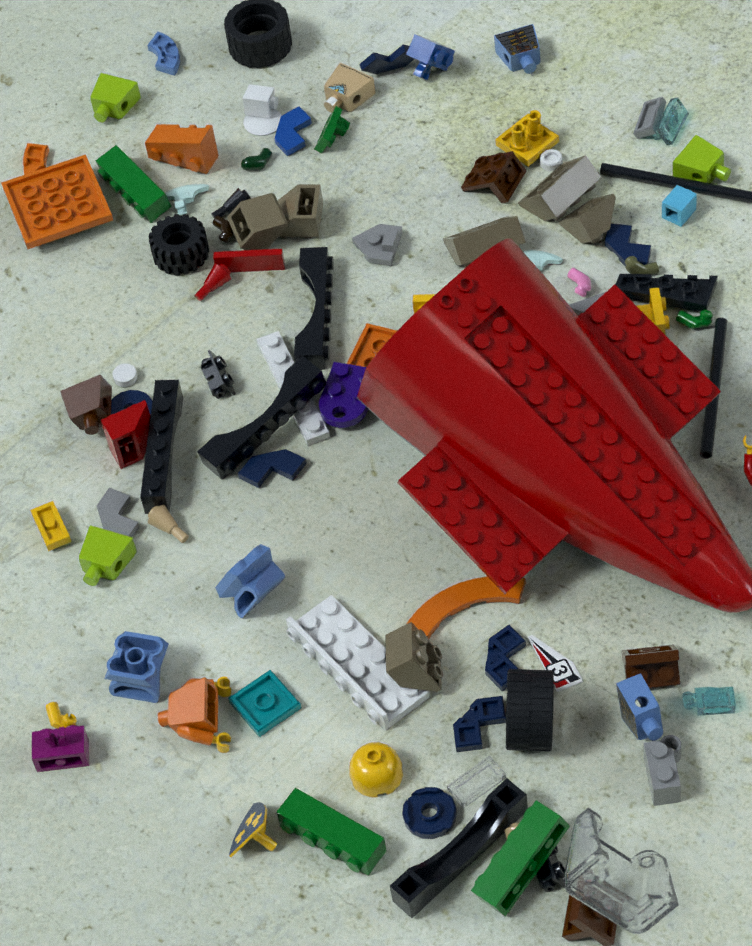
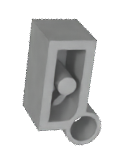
(662, 769)

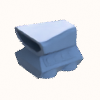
(250, 580)
(136, 666)

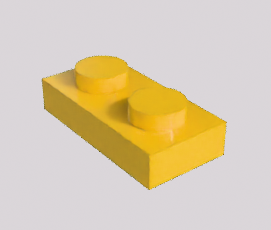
(50, 525)

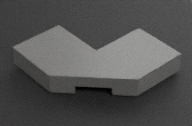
(110, 511)

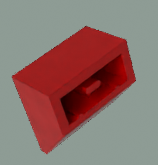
(128, 433)

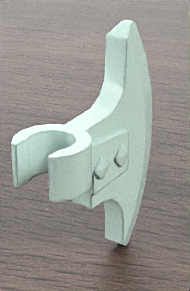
(185, 195)
(542, 258)

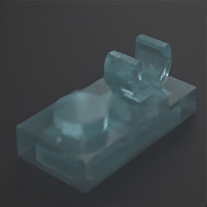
(671, 121)

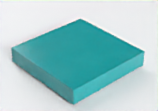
(264, 703)

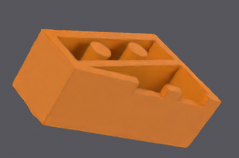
(183, 147)

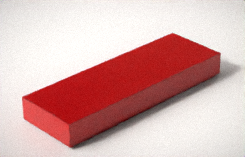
(251, 260)

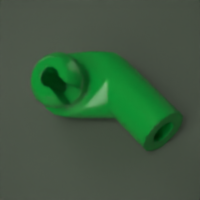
(695, 322)

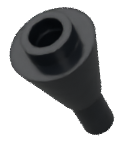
(231, 203)

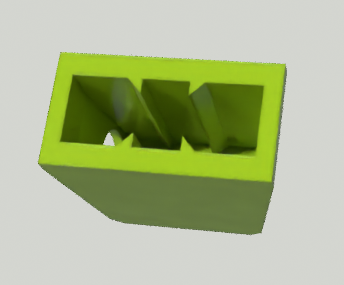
(113, 97)
(700, 162)
(105, 554)

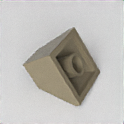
(591, 219)

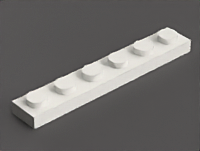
(279, 360)

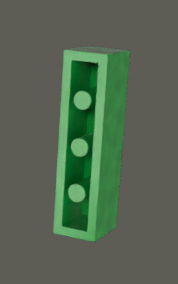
(133, 183)
(331, 832)
(520, 858)

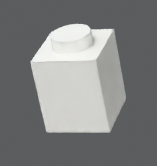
(259, 101)

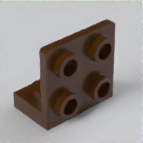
(499, 172)

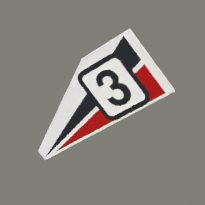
(564, 670)

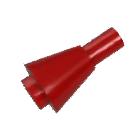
(217, 277)

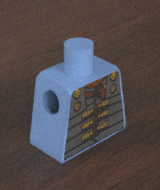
(519, 48)
(642, 720)

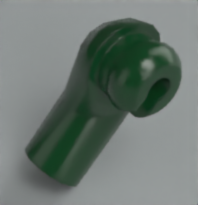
(258, 162)

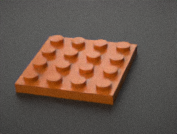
(57, 201)

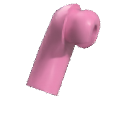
(582, 280)

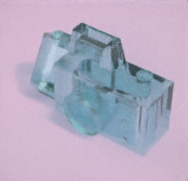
(710, 700)

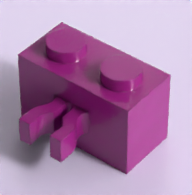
(60, 748)

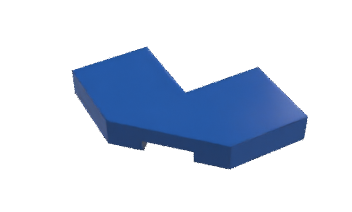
(286, 135)

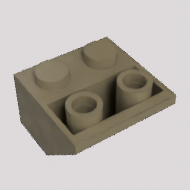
(302, 210)
(257, 222)
(413, 659)

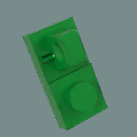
(334, 124)

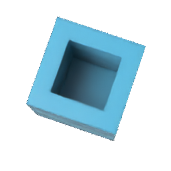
(679, 205)

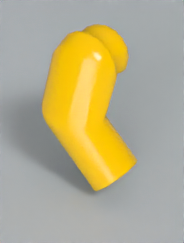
(56, 719)

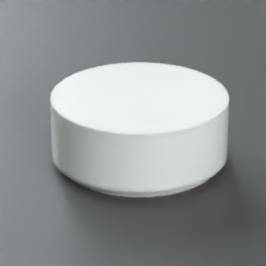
(550, 159)
(124, 375)

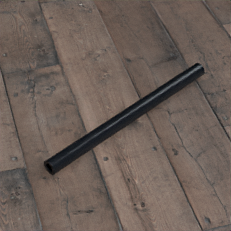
(671, 181)
(715, 377)

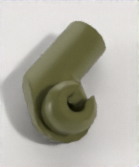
(636, 267)

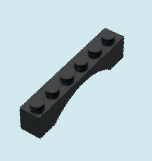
(315, 273)
(228, 450)
(157, 472)
(426, 880)

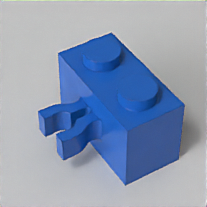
(429, 54)

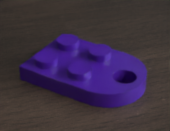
(341, 396)

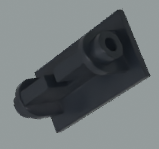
(215, 368)
(551, 872)

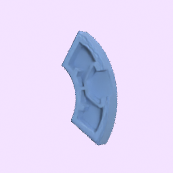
(167, 53)

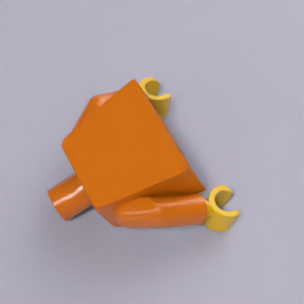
(194, 711)

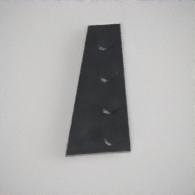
(678, 292)

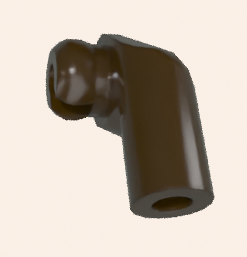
(225, 227)

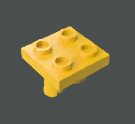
(527, 138)

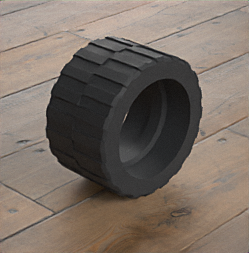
(258, 49)
(529, 710)

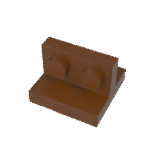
(656, 664)
(585, 922)

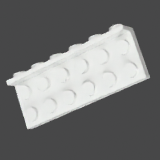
(354, 661)

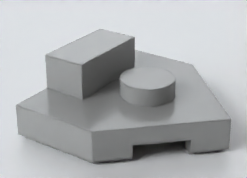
(379, 243)

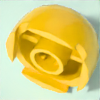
(375, 769)

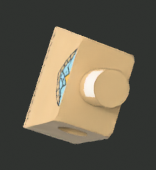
(348, 88)

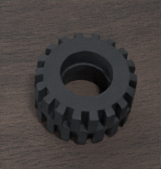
(179, 244)

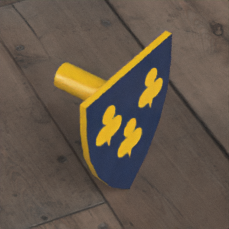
(253, 827)

